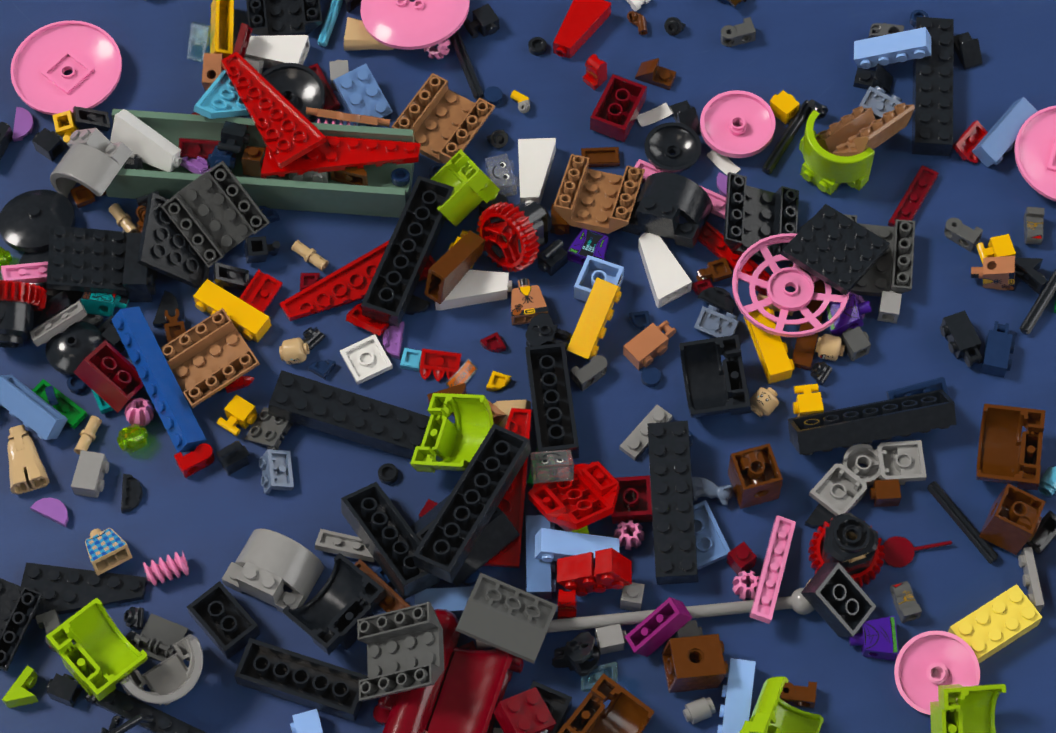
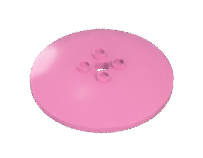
(415, 23)
(64, 46)
(1037, 152)

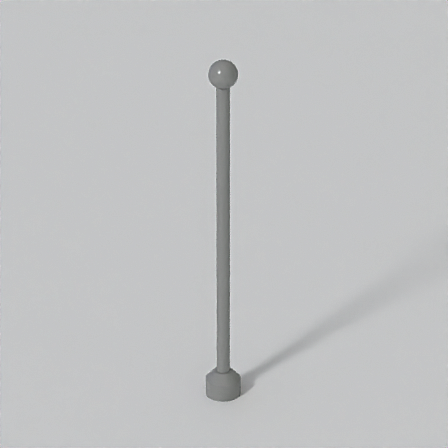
(795, 601)

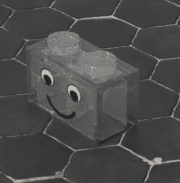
(500, 172)
(551, 466)

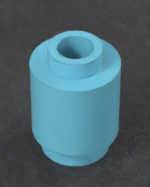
(1047, 484)

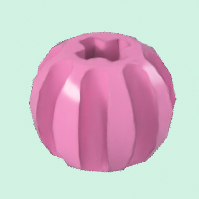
(440, 51)
(139, 411)
(626, 529)
(740, 585)

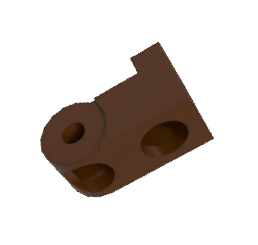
(799, 695)

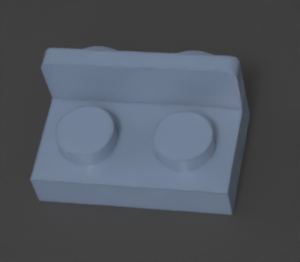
(879, 101)
(715, 323)
(276, 470)

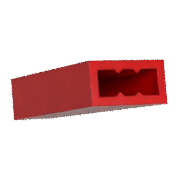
(579, 25)

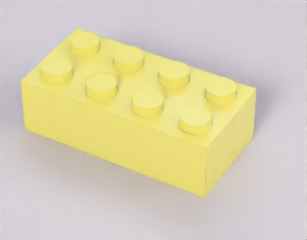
(997, 623)

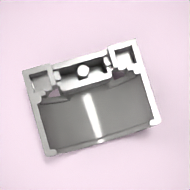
(89, 161)
(271, 562)
(171, 677)

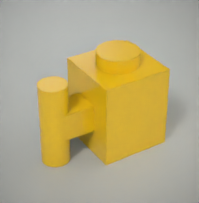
(65, 124)
(996, 247)
(807, 402)
(238, 412)

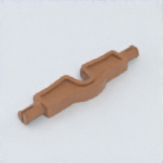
(347, 117)

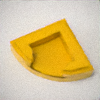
(497, 381)

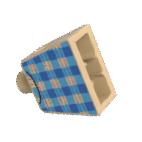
(106, 550)

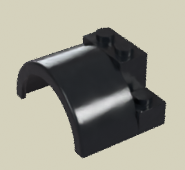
(661, 203)
(714, 385)
(336, 608)

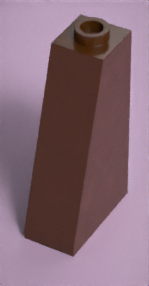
(453, 266)

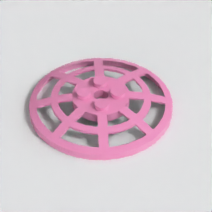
(778, 295)

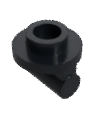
(674, 26)
(819, 108)
(498, 138)
(135, 163)
(312, 337)
(820, 372)
(134, 618)

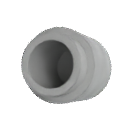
(699, 710)

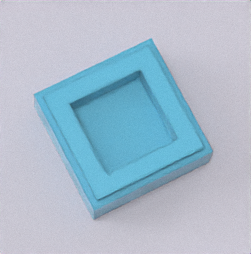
(411, 359)

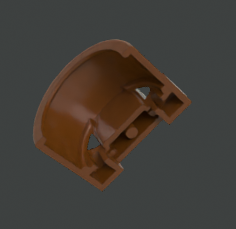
(1003, 452)
(622, 715)

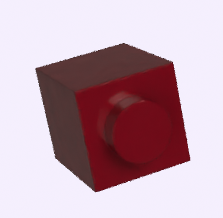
(741, 558)

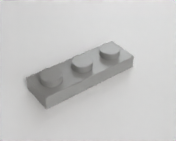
(58, 323)
(638, 439)
(342, 543)
(1030, 578)

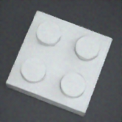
(366, 359)

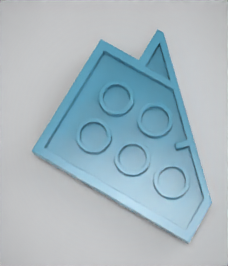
(221, 100)

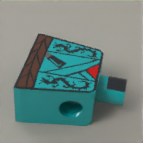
(102, 303)

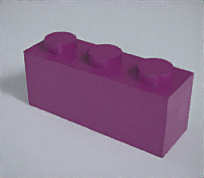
(658, 627)

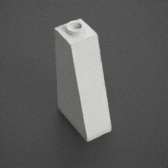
(278, 49)
(145, 142)
(534, 167)
(663, 271)
(477, 288)

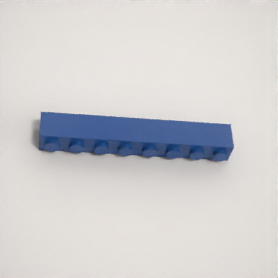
(158, 379)

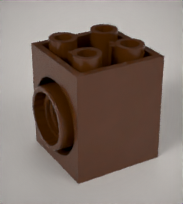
(755, 476)
(1012, 519)
(694, 663)

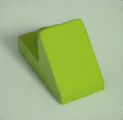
(18, 693)

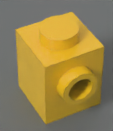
(784, 106)

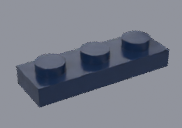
(926, 386)

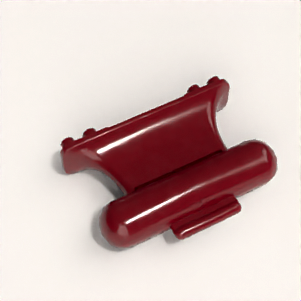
(461, 696)

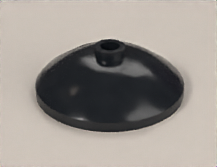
(674, 139)
(66, 356)

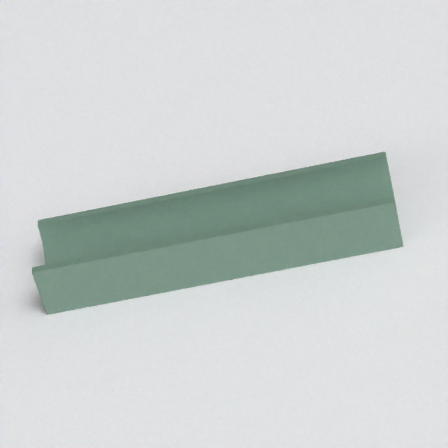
(274, 192)

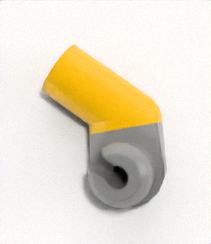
(523, 101)

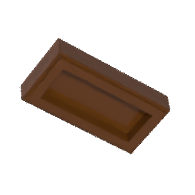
(602, 156)

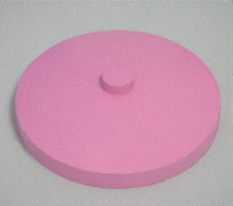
(737, 124)
(932, 661)

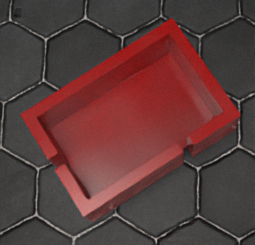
(579, 573)

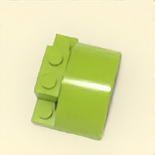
(830, 170)
(469, 184)
(448, 443)
(100, 650)
(965, 708)
(777, 716)

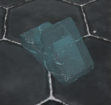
(199, 41)
(589, 681)

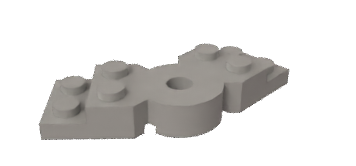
(847, 482)

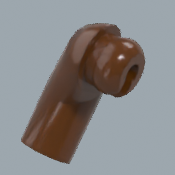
(638, 20)

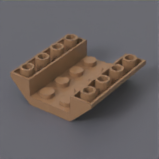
(442, 119)
(862, 130)
(597, 198)
(208, 357)

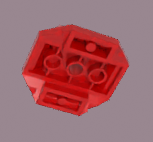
(579, 501)

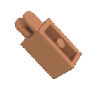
(648, 344)

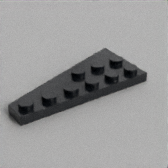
(72, 588)

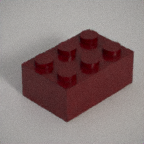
(618, 108)
(110, 376)

